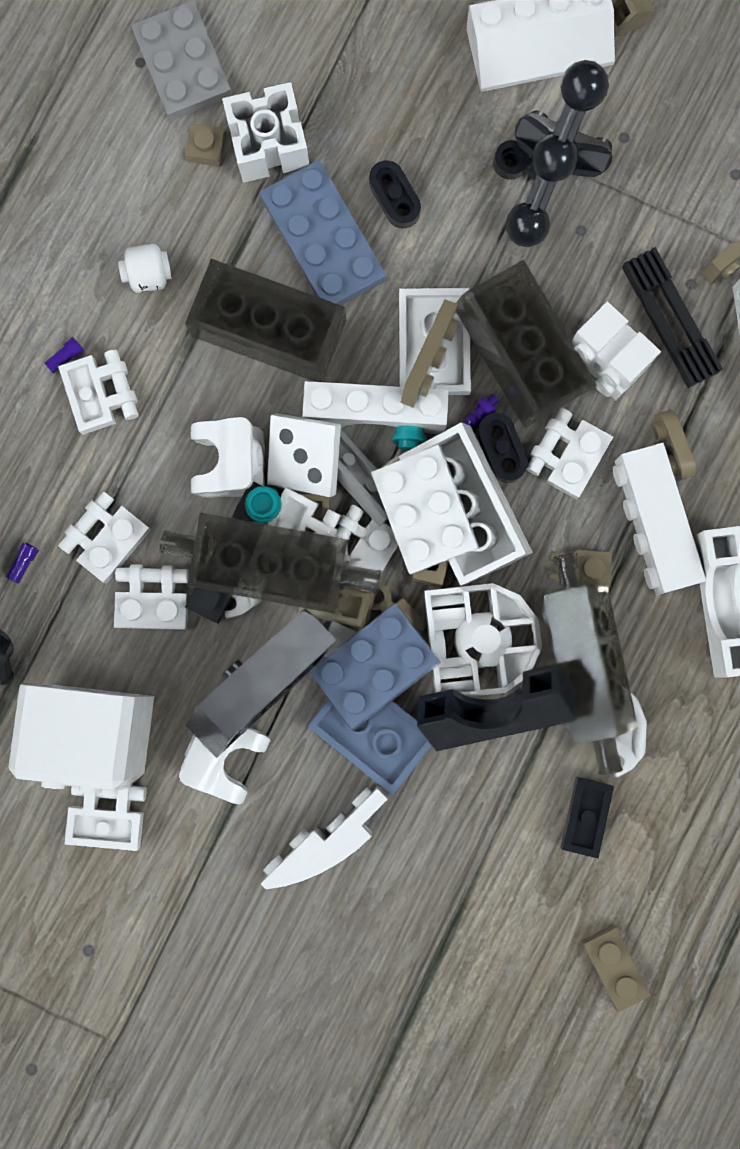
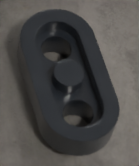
(395, 196)
(504, 448)

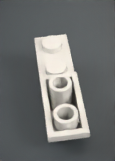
(316, 852)

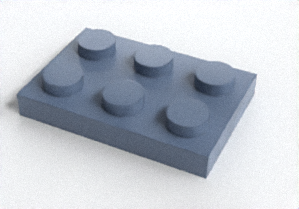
(374, 666)
(382, 747)

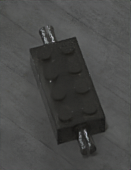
(269, 562)
(592, 658)

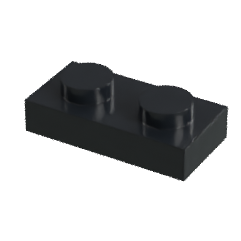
(587, 817)

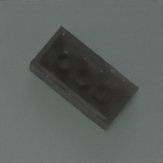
(266, 321)
(524, 343)

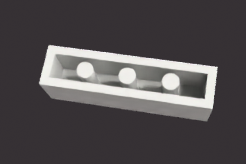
(658, 519)

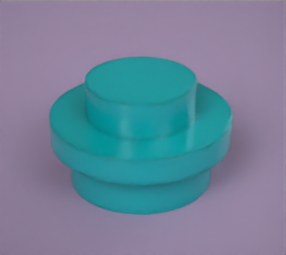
(408, 437)
(263, 504)

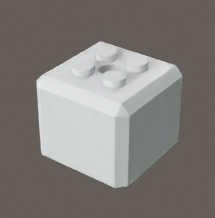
(80, 737)

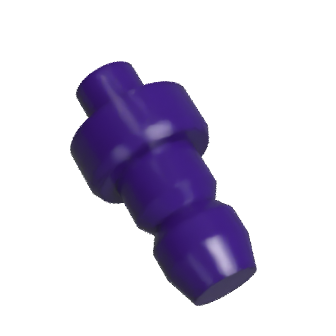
(483, 409)

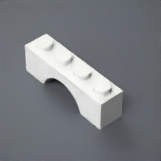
(374, 405)
(721, 596)

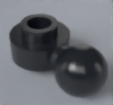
(511, 150)

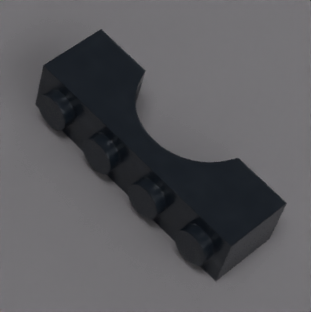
(457, 720)

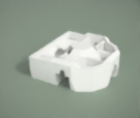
(475, 631)

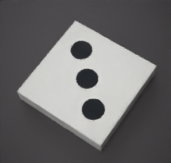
(303, 454)

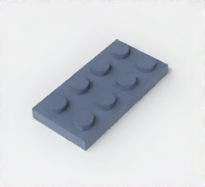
(322, 235)

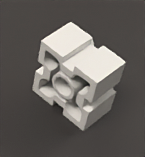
(266, 132)
(613, 351)

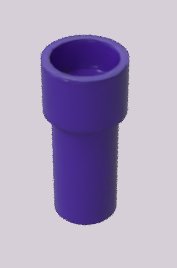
(66, 353)
(25, 555)

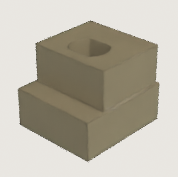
(630, 15)
(431, 578)

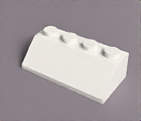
(537, 38)
(484, 502)

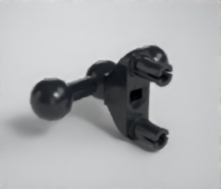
(559, 149)

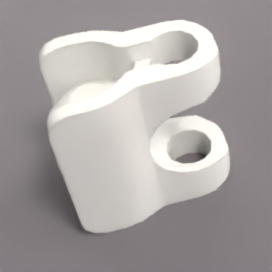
(239, 461)
(207, 773)

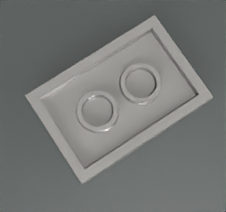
(181, 60)

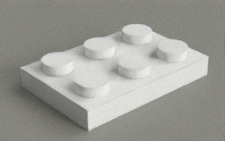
(416, 316)
(424, 509)

